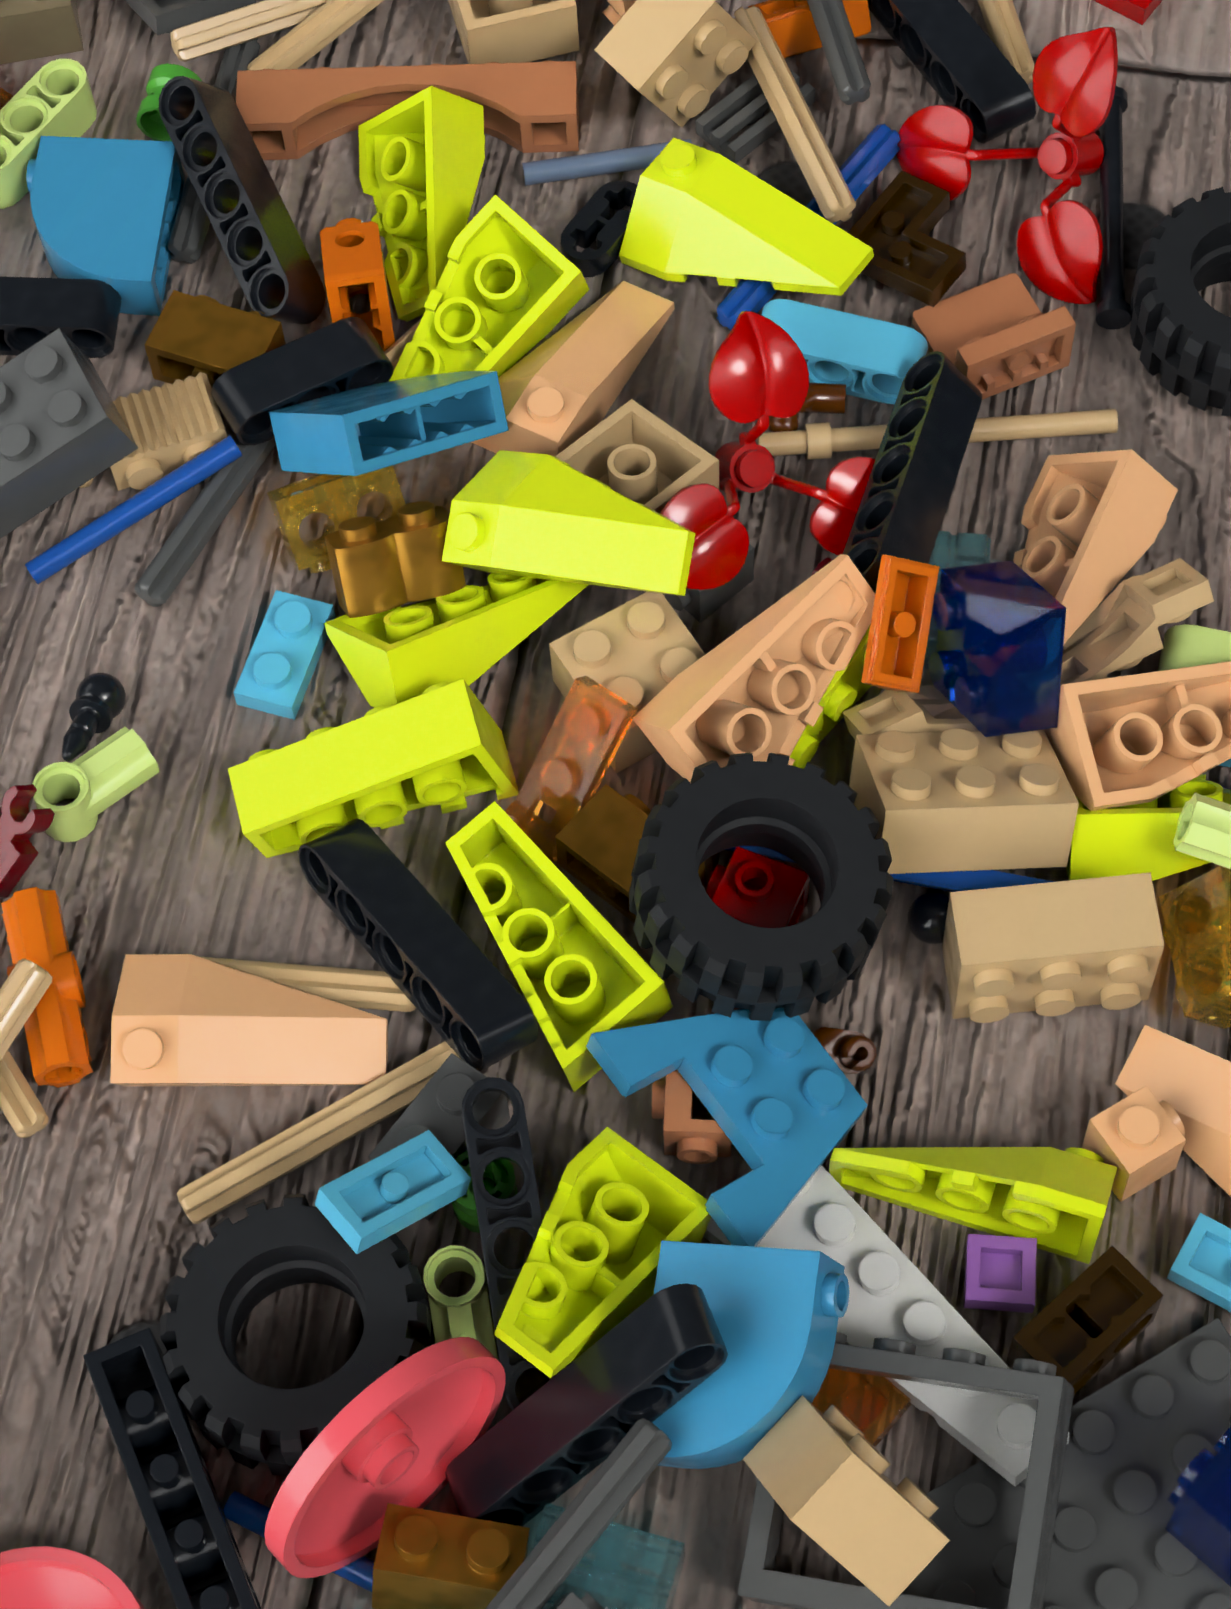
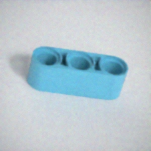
(850, 348)

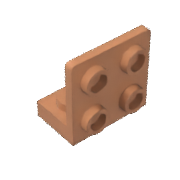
(998, 334)

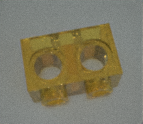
(335, 497)
(1200, 945)

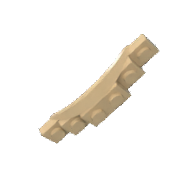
(1108, 641)

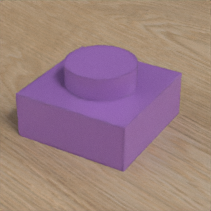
(1000, 1273)

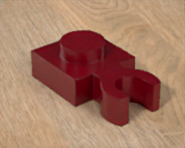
(16, 829)

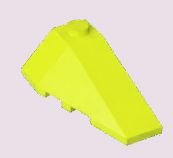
(722, 222)
(444, 638)
(1136, 835)

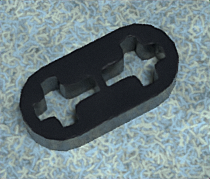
(595, 223)

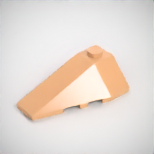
(578, 372)
(1091, 525)
(765, 677)
(1142, 733)
(219, 1026)
(1197, 1089)

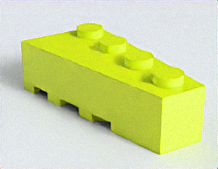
(373, 770)
(556, 943)

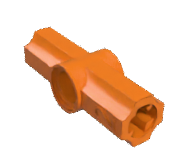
(56, 1026)

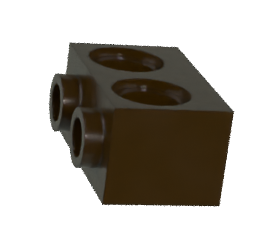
(1090, 1320)

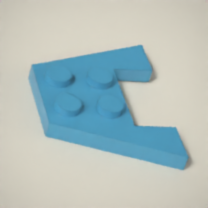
(765, 1089)

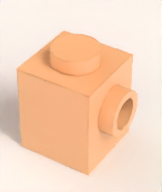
(1139, 1139)

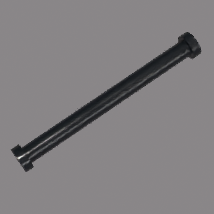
(1113, 310)

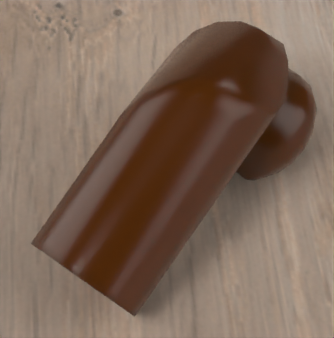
(820, 399)
(848, 1048)

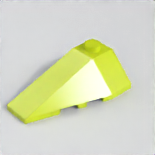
(423, 176)
(493, 298)
(557, 524)
(991, 1189)
(597, 1251)

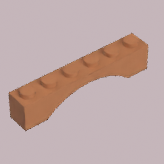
(299, 109)

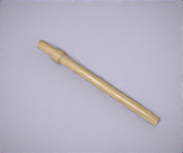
(820, 440)

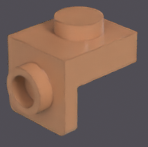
(688, 1138)

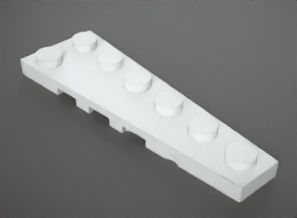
(901, 1304)

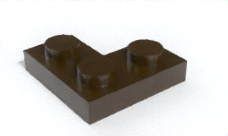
(903, 251)

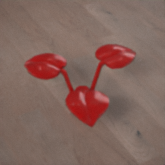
(1077, 84)
(751, 378)

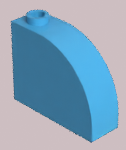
(108, 213)
(388, 423)
(779, 1335)

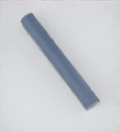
(591, 164)

